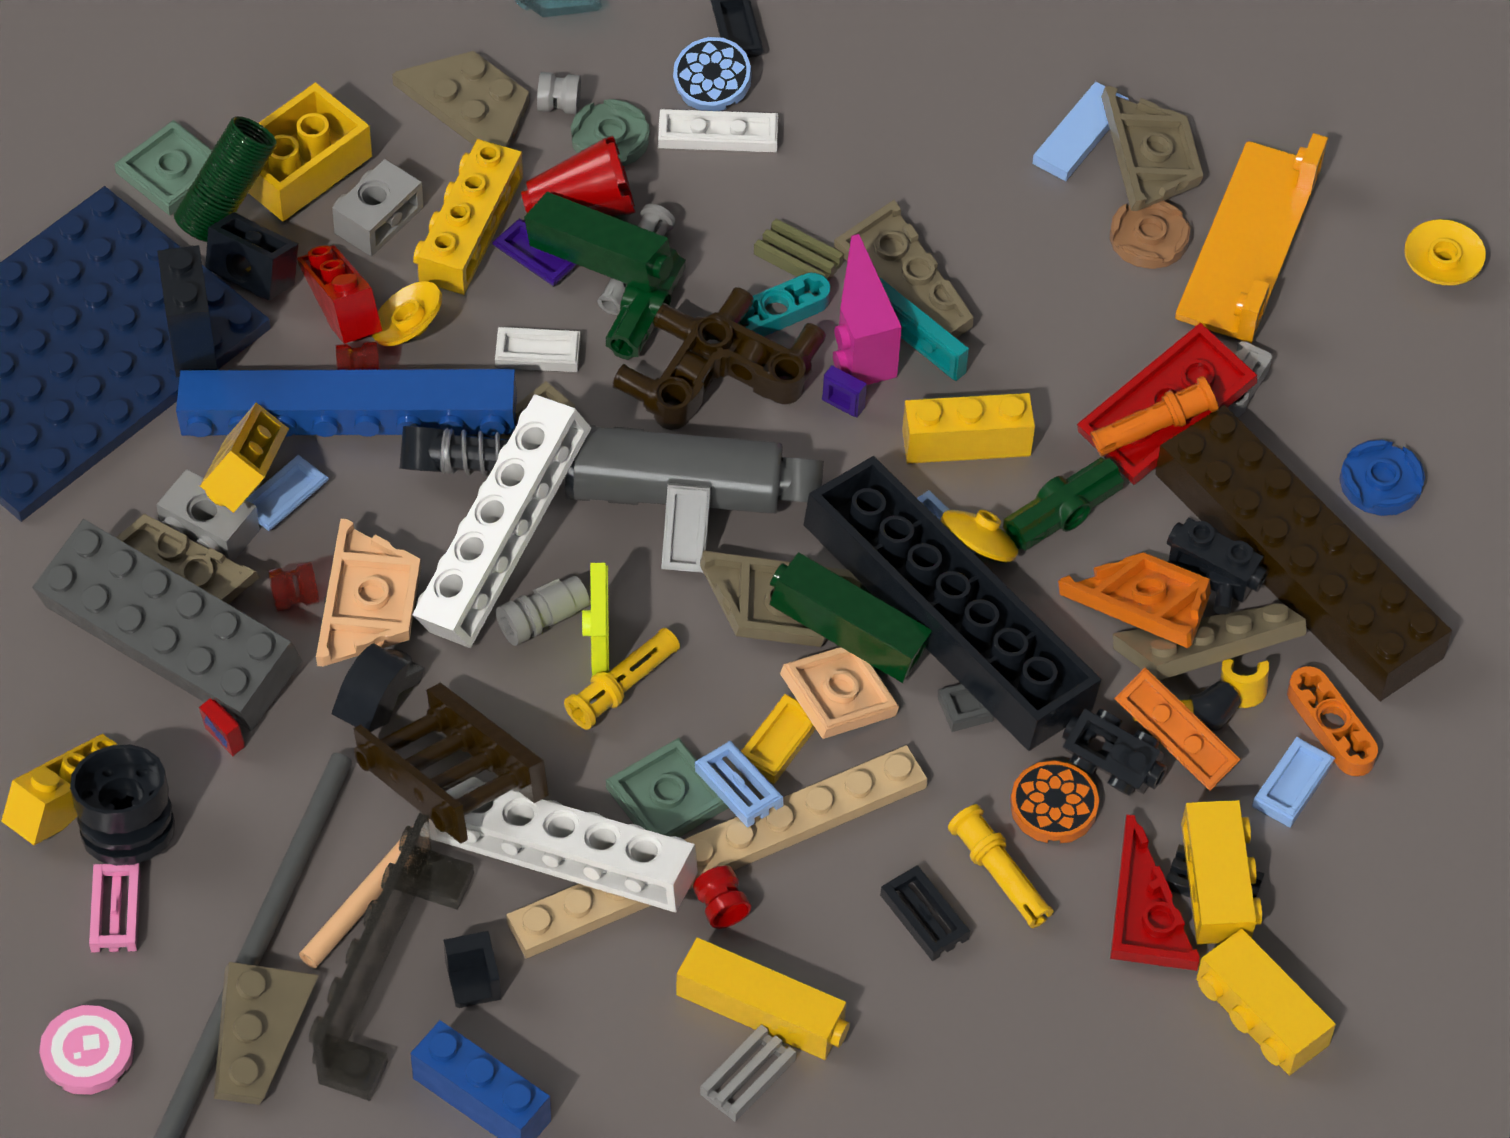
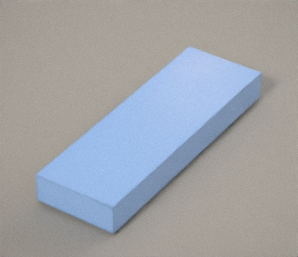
(1075, 135)

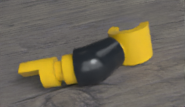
(1221, 699)

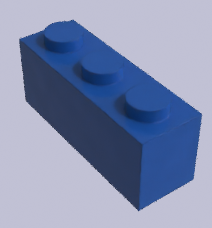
(479, 1085)

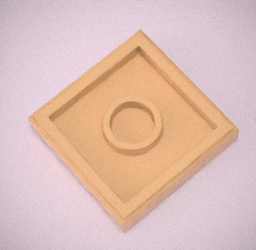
(839, 691)

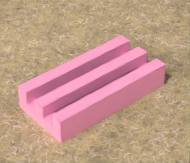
(114, 939)

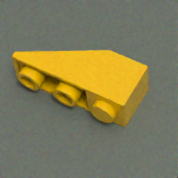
(42, 798)

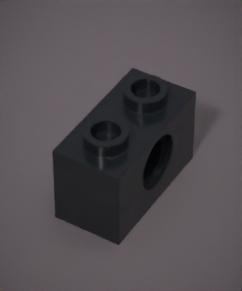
(251, 256)

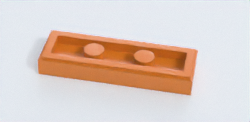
(1177, 729)

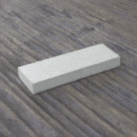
(718, 130)

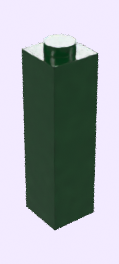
(599, 242)
(849, 616)

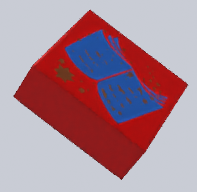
(222, 726)

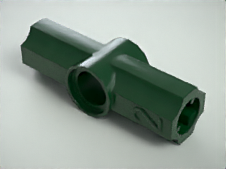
(638, 312)
(1063, 503)

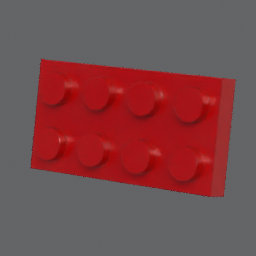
(1177, 368)

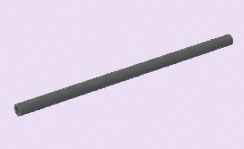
(257, 940)

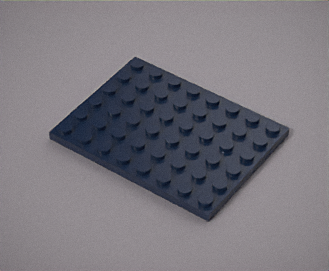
(91, 345)

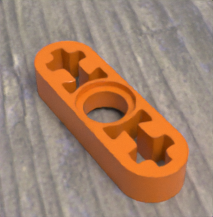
(1332, 702)

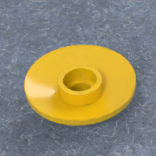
(1445, 252)
(408, 313)
(981, 534)

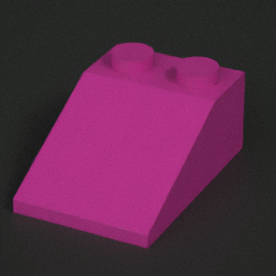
(868, 324)

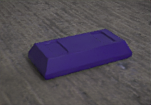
(516, 245)

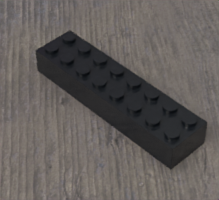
(974, 618)

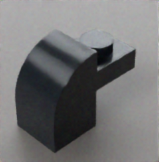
(374, 686)

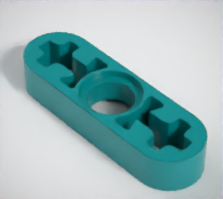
(788, 294)

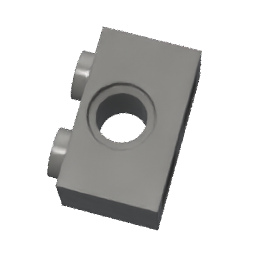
(377, 207)
(188, 505)

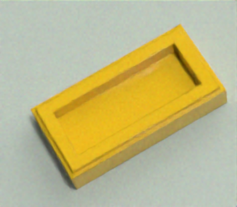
(779, 738)

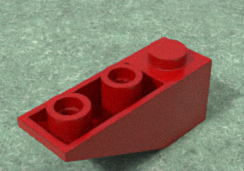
(341, 293)

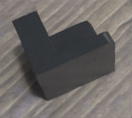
(472, 969)

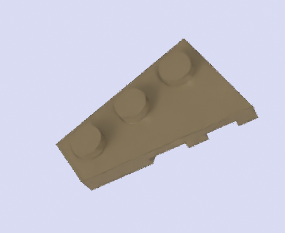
(189, 559)
(256, 1026)

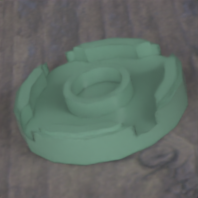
(608, 119)

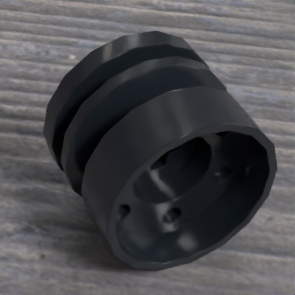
(122, 804)

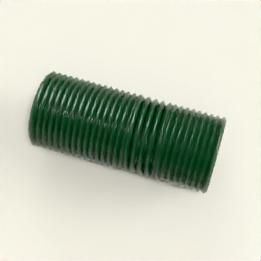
(228, 173)

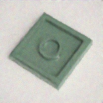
(164, 166)
(665, 792)

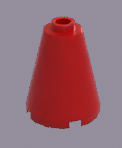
(588, 178)

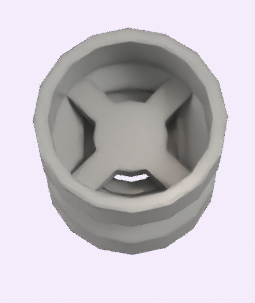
(558, 93)

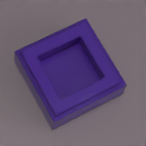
(844, 391)

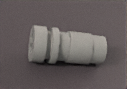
(545, 608)

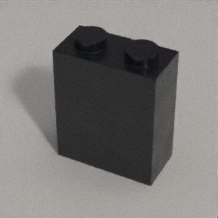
(187, 309)

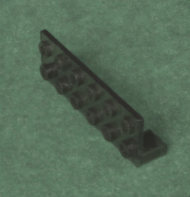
(415, 874)

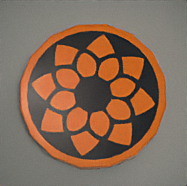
(1054, 802)

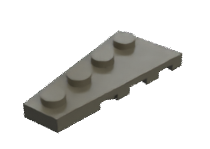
(1215, 640)

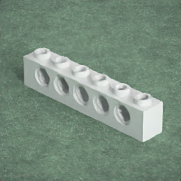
(539, 457)
(578, 847)

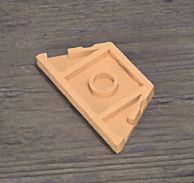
(367, 596)

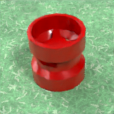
(721, 896)

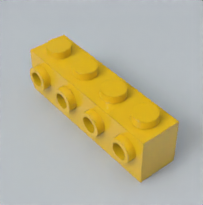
(469, 216)

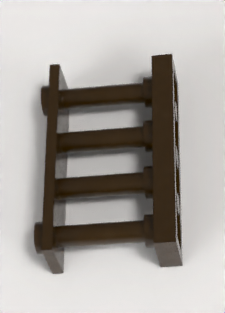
(465, 731)

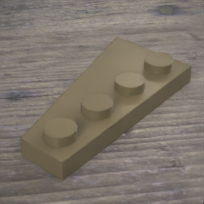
(908, 268)

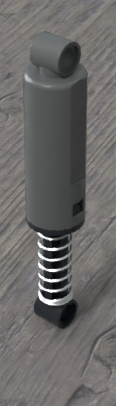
(638, 465)

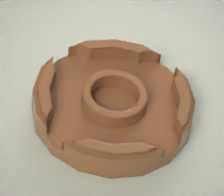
(1150, 236)

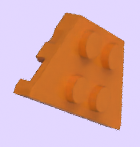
(1146, 595)

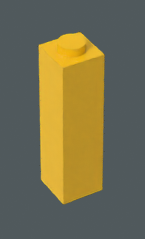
(762, 996)

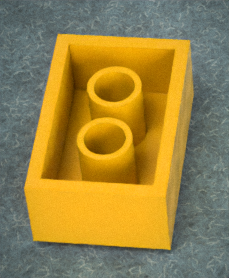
(314, 150)

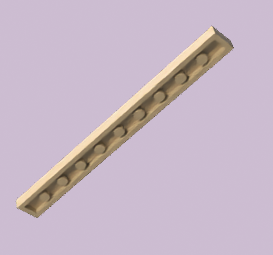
(730, 844)

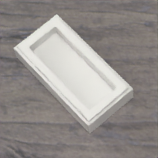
(537, 349)

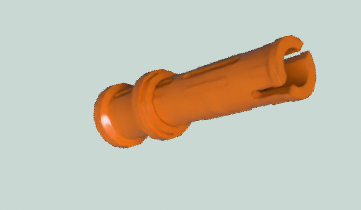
(1173, 409)

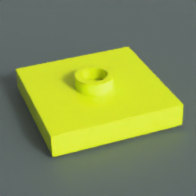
(596, 621)

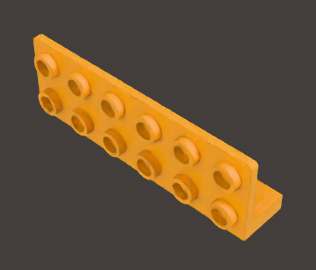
(1250, 238)

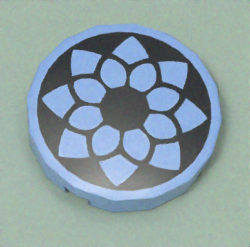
(712, 74)

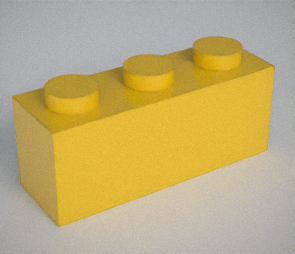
(968, 428)
(244, 458)
(1220, 870)
(1265, 1002)

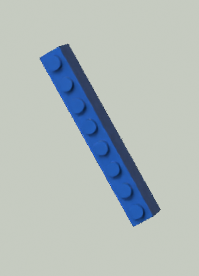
(350, 400)

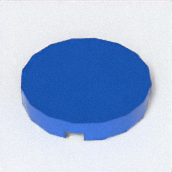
(1382, 478)

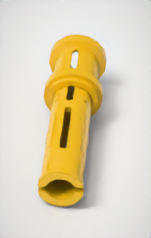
(605, 685)
(989, 850)

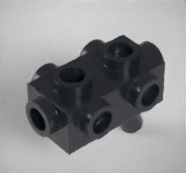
(1229, 564)
(1128, 759)

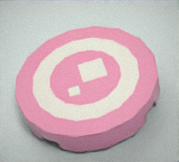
(86, 1049)

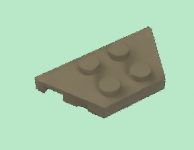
(467, 96)
(1151, 149)
(745, 595)

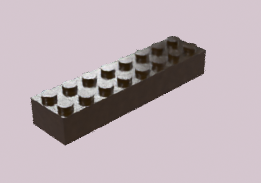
(1311, 555)

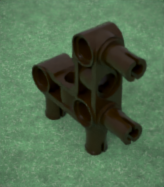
(739, 354)

